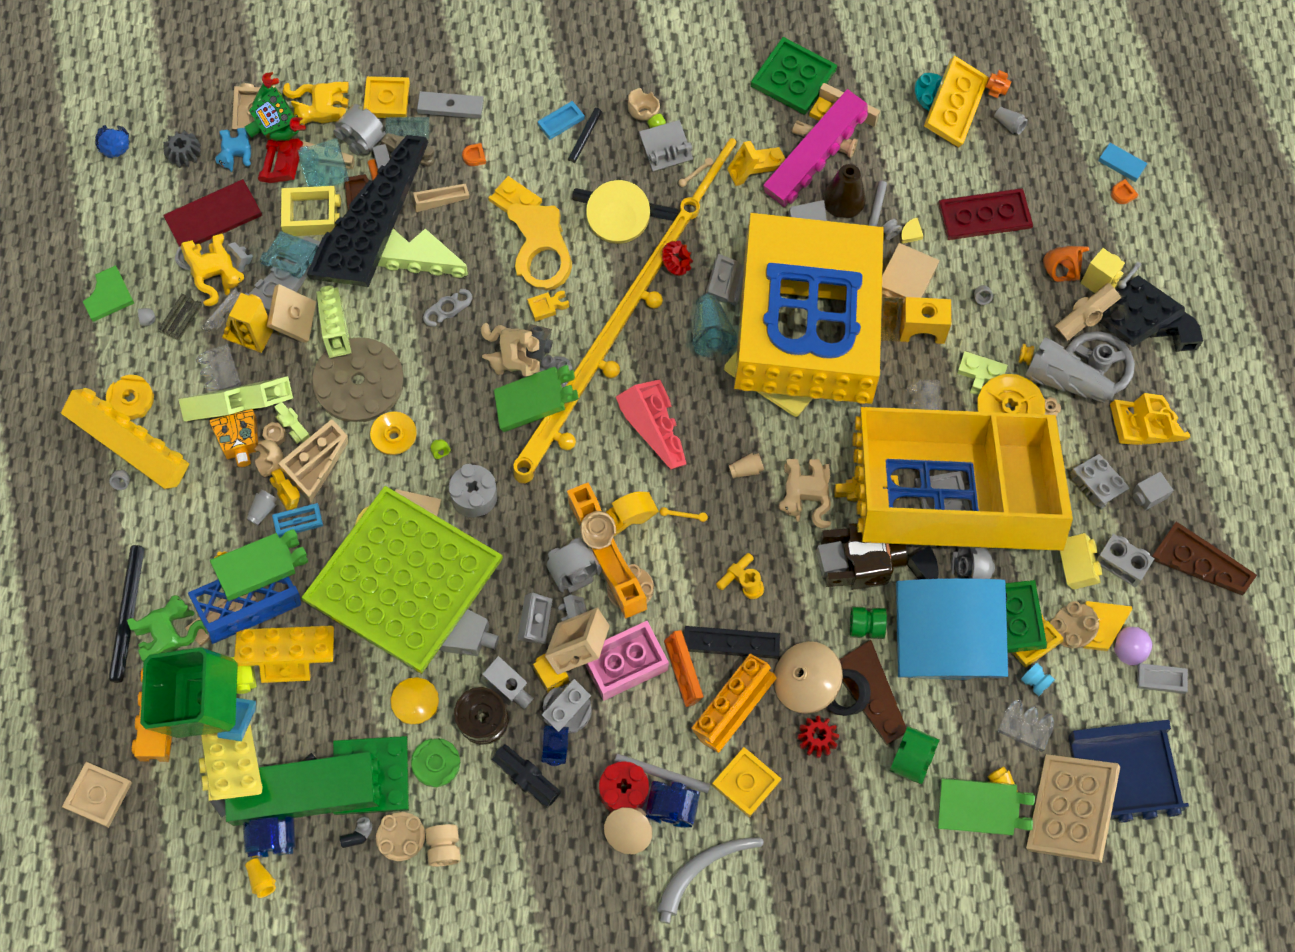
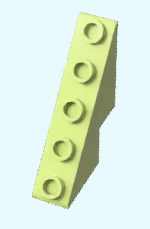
(421, 254)
(333, 322)
(236, 399)

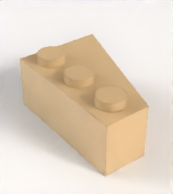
(314, 459)

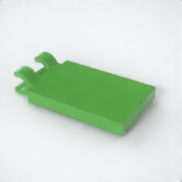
(534, 397)
(258, 564)
(982, 806)

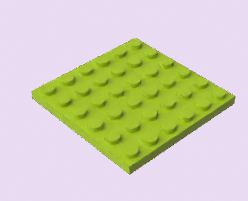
(402, 579)

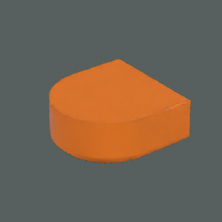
(474, 155)
(1123, 192)

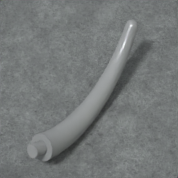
(680, 881)

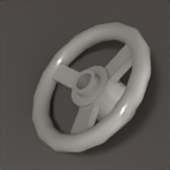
(1104, 354)

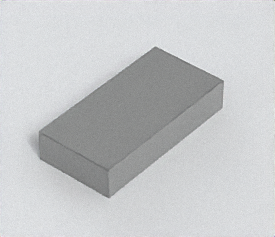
(1162, 678)

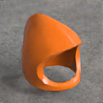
(1067, 256)

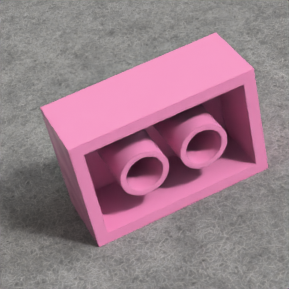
(627, 661)

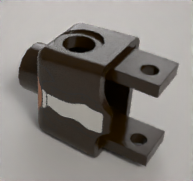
(867, 562)

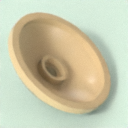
(818, 683)

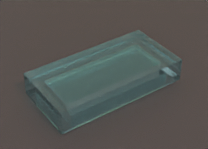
(408, 126)

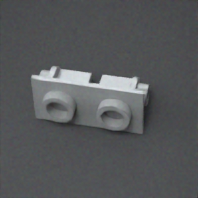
(565, 705)

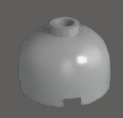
(972, 562)

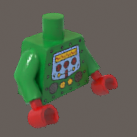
(272, 113)

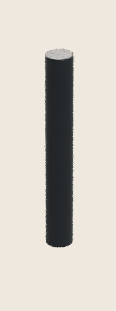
(585, 135)

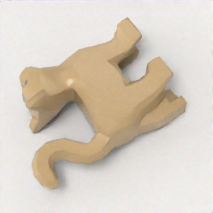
(513, 350)
(807, 487)

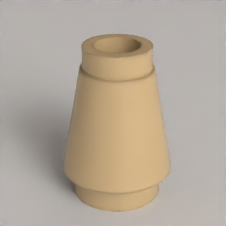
(747, 466)

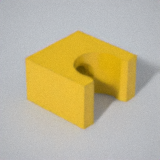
(914, 322)

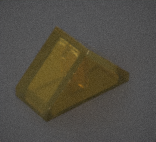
(891, 318)

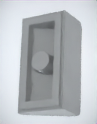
(535, 618)

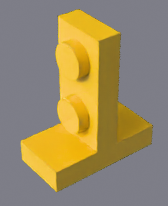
(753, 161)

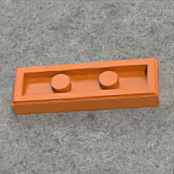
(683, 668)

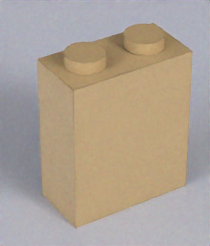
(908, 273)

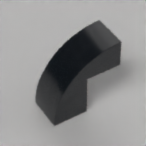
(924, 564)

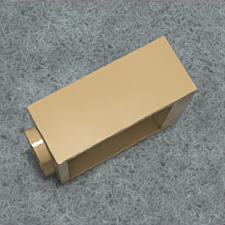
(572, 640)

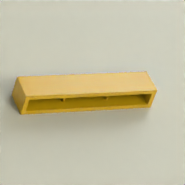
(125, 438)

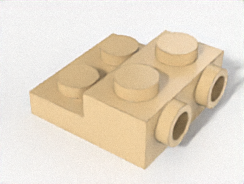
(242, 103)

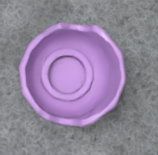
(1133, 645)

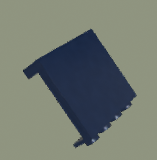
(1147, 769)

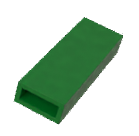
(311, 789)

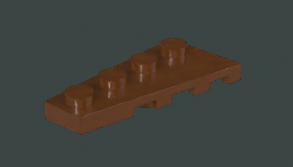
(1196, 557)
(882, 707)

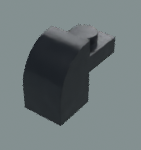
(1185, 333)

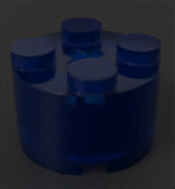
(672, 804)
(269, 836)

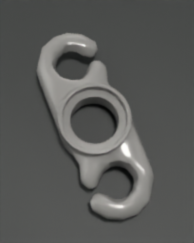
(458, 306)

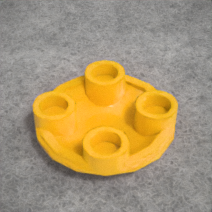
(414, 700)

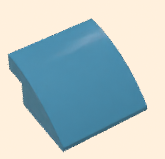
(951, 629)

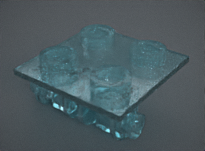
(323, 164)

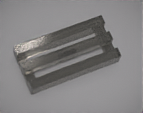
(171, 315)

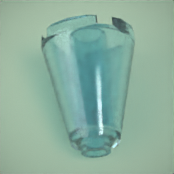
(712, 328)

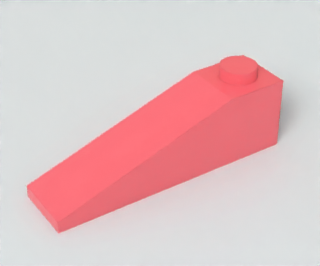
(646, 411)

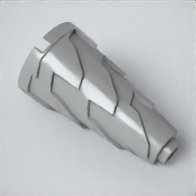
(1066, 372)

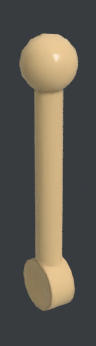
(708, 162)

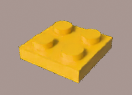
(387, 96)
(746, 782)

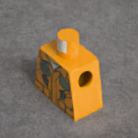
(237, 435)

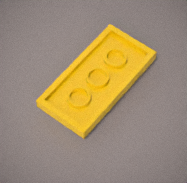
(956, 101)

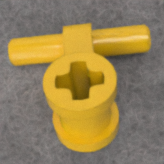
(749, 578)

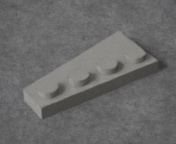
(265, 288)

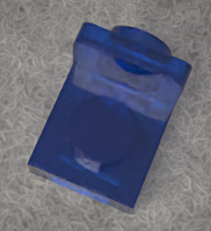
(555, 746)

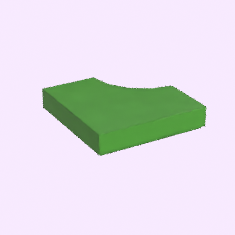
(109, 295)

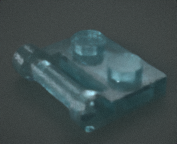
(292, 249)

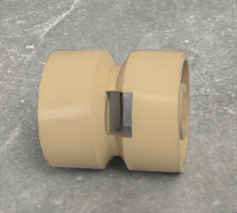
(443, 847)

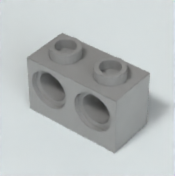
(1121, 565)

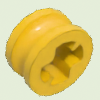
(1026, 354)

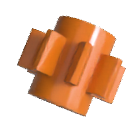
(998, 84)

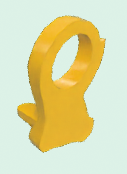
(542, 233)

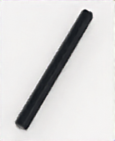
(126, 612)

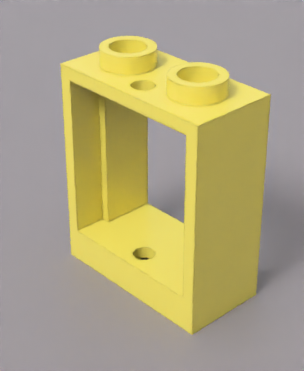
(308, 227)

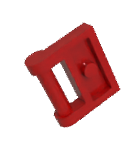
(286, 161)

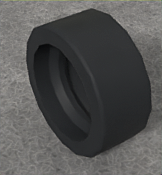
(864, 695)

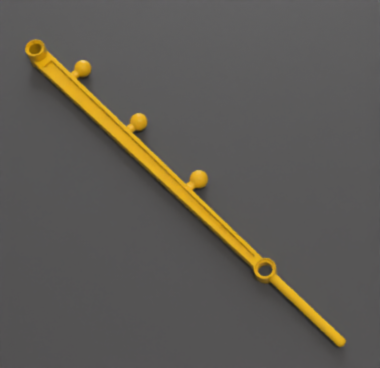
(594, 358)

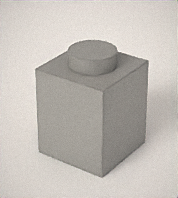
(1152, 491)
(831, 558)

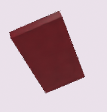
(213, 214)
(985, 214)

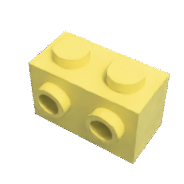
(1102, 270)
(1080, 562)

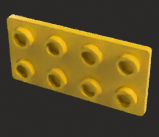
(284, 652)

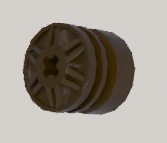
(468, 711)

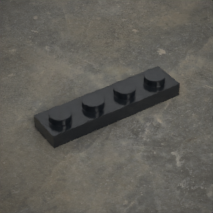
(732, 642)

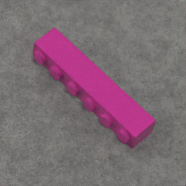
(816, 148)

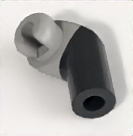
(359, 835)

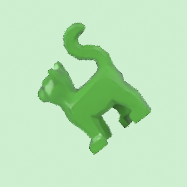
(162, 629)

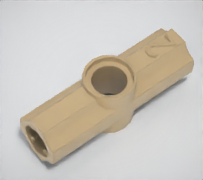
(1088, 311)

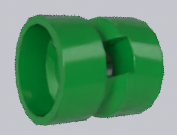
(867, 622)

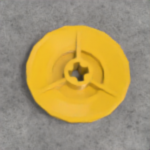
(1014, 390)

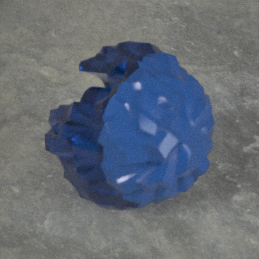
(111, 141)

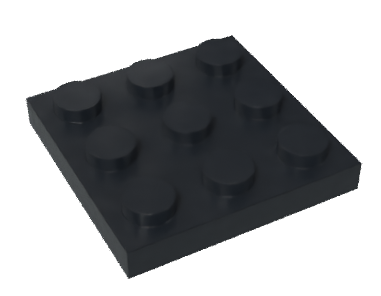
(1140, 311)

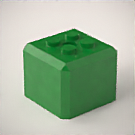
(189, 693)

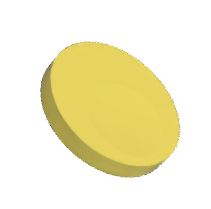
(618, 211)

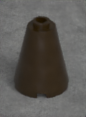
(845, 193)

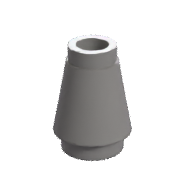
(1011, 120)
(261, 507)

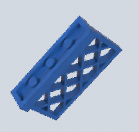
(247, 617)

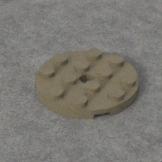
(362, 401)

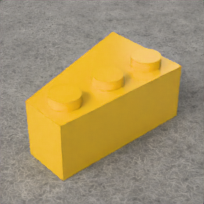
(248, 323)

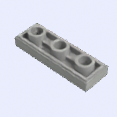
(439, 103)

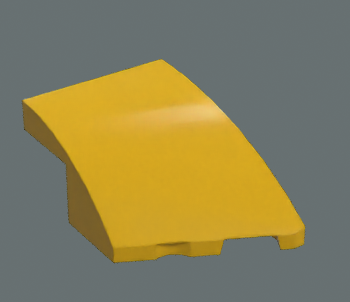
(1149, 424)

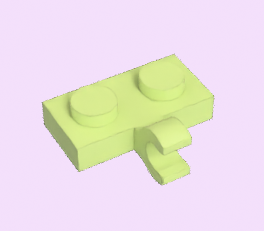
(980, 369)
(288, 418)

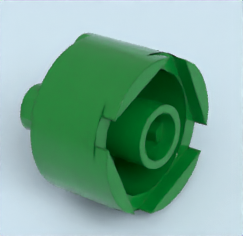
(914, 755)

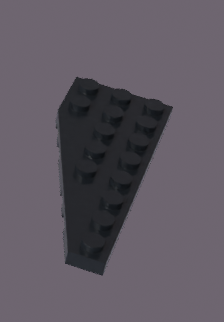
(359, 238)

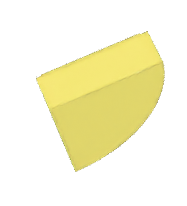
(911, 231)

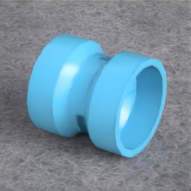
(1036, 678)

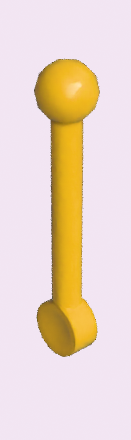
(702, 516)

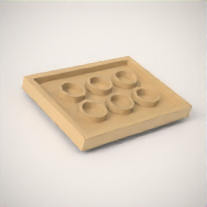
(1073, 808)

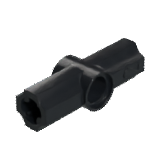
(526, 775)

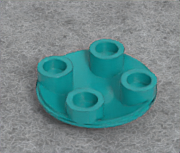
(926, 89)

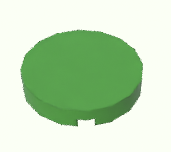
(441, 768)

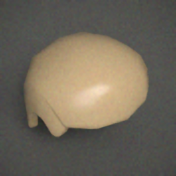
(638, 100)
(269, 457)
(597, 529)

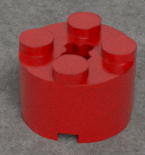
(623, 774)

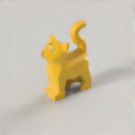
(323, 98)
(209, 265)

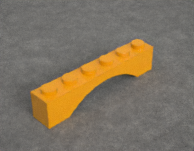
(614, 568)

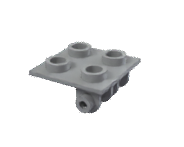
(666, 145)
(1100, 480)

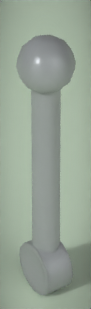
(1122, 283)

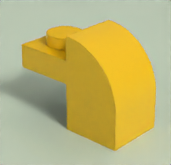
(632, 509)

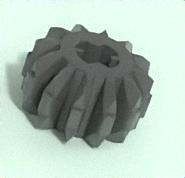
(182, 148)

